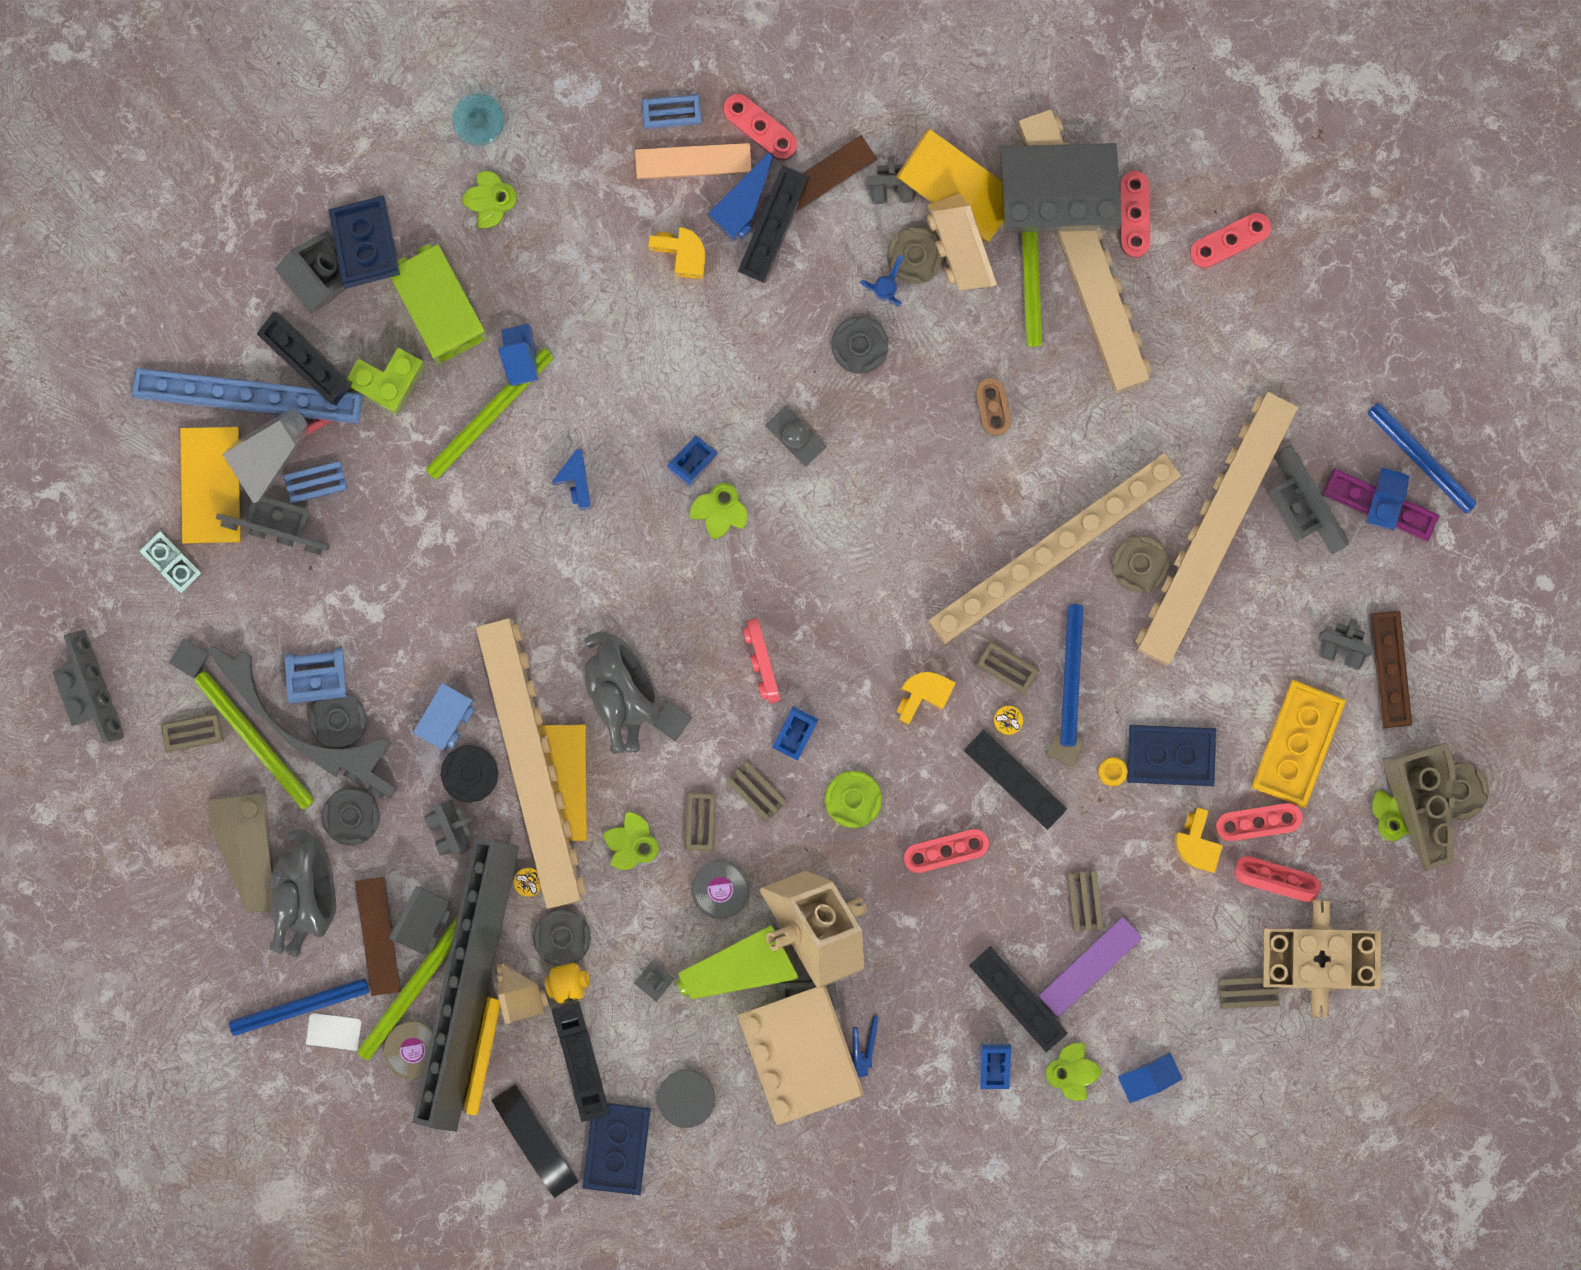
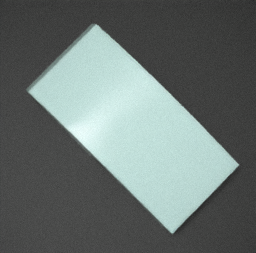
(170, 561)

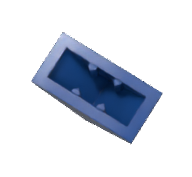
(691, 461)
(795, 733)
(995, 1066)
(1150, 1078)

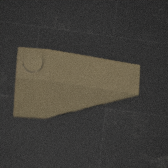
(1423, 791)
(244, 840)

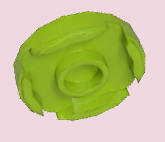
(853, 799)

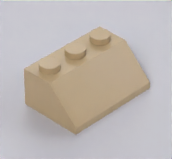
(960, 243)

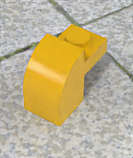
(688, 251)
(926, 687)
(1193, 850)

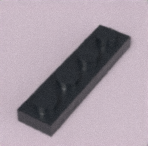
(773, 224)
(304, 358)
(1015, 779)
(1018, 999)

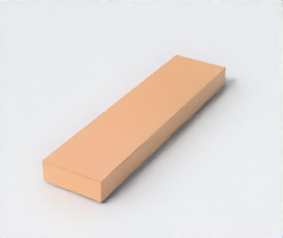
(693, 161)

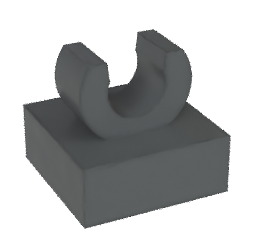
(654, 981)

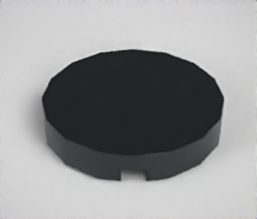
(469, 773)

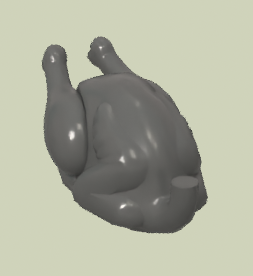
(620, 690)
(301, 893)

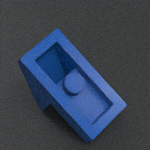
(519, 354)
(575, 472)
(1387, 499)

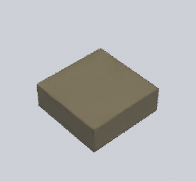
(1064, 754)

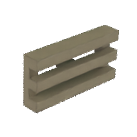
(1028, 680)
(216, 728)
(739, 774)
(701, 796)
(1096, 897)
(1274, 991)

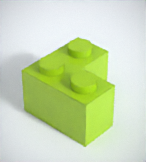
(389, 387)

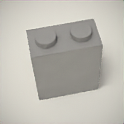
(265, 452)

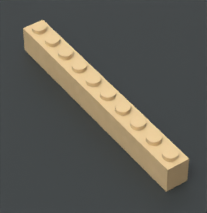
(1094, 281)
(1216, 529)
(1054, 549)
(530, 764)

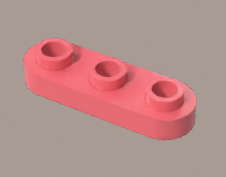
(767, 138)
(1130, 226)
(1221, 250)
(761, 661)
(1271, 822)
(959, 847)
(1277, 879)

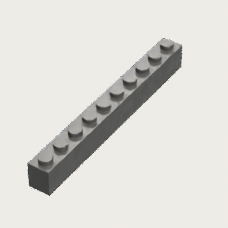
(465, 984)

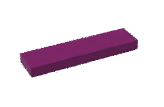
(1358, 496)

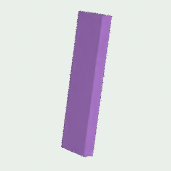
(1090, 966)

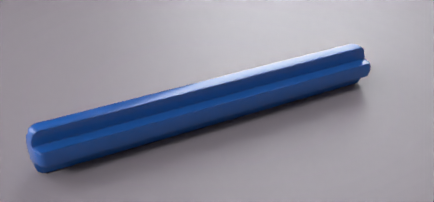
(1422, 458)
(1072, 675)
(299, 1007)

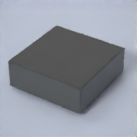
(189, 658)
(672, 721)

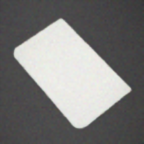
(333, 1031)

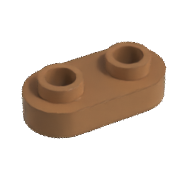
(993, 407)

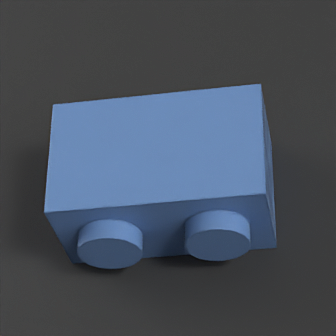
(444, 717)

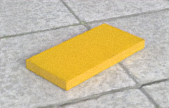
(941, 171)
(208, 485)
(1298, 744)
(569, 757)
(481, 1056)

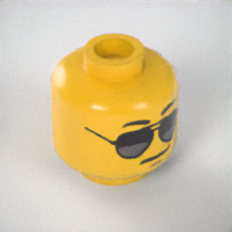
(567, 983)

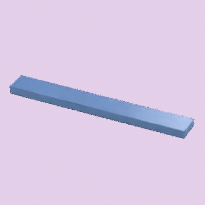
(243, 395)

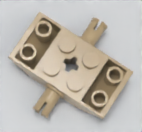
(817, 926)
(1350, 963)

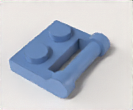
(315, 683)

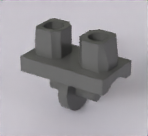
(879, 184)
(1357, 651)
(454, 826)

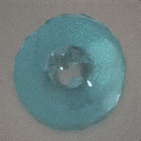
(465, 126)

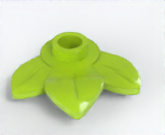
(486, 201)
(719, 515)
(1387, 811)
(626, 842)
(1077, 1072)

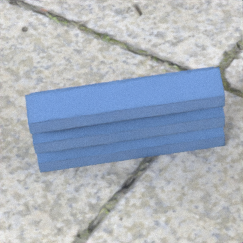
(671, 112)
(313, 471)

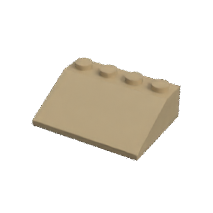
(800, 1055)

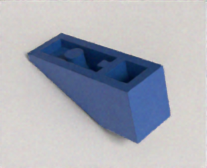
(740, 205)

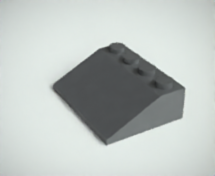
(1060, 188)

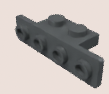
(1303, 505)
(276, 519)
(85, 690)

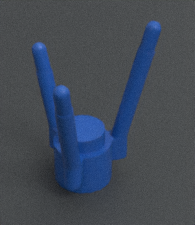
(885, 286)
(859, 1060)

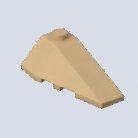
(519, 995)

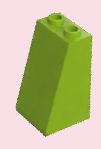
(438, 304)
(738, 967)

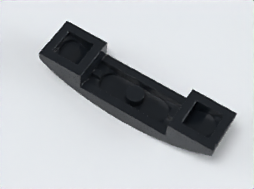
(580, 1061)
(534, 1141)

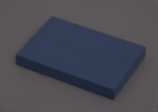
(364, 242)
(1171, 755)
(617, 1150)

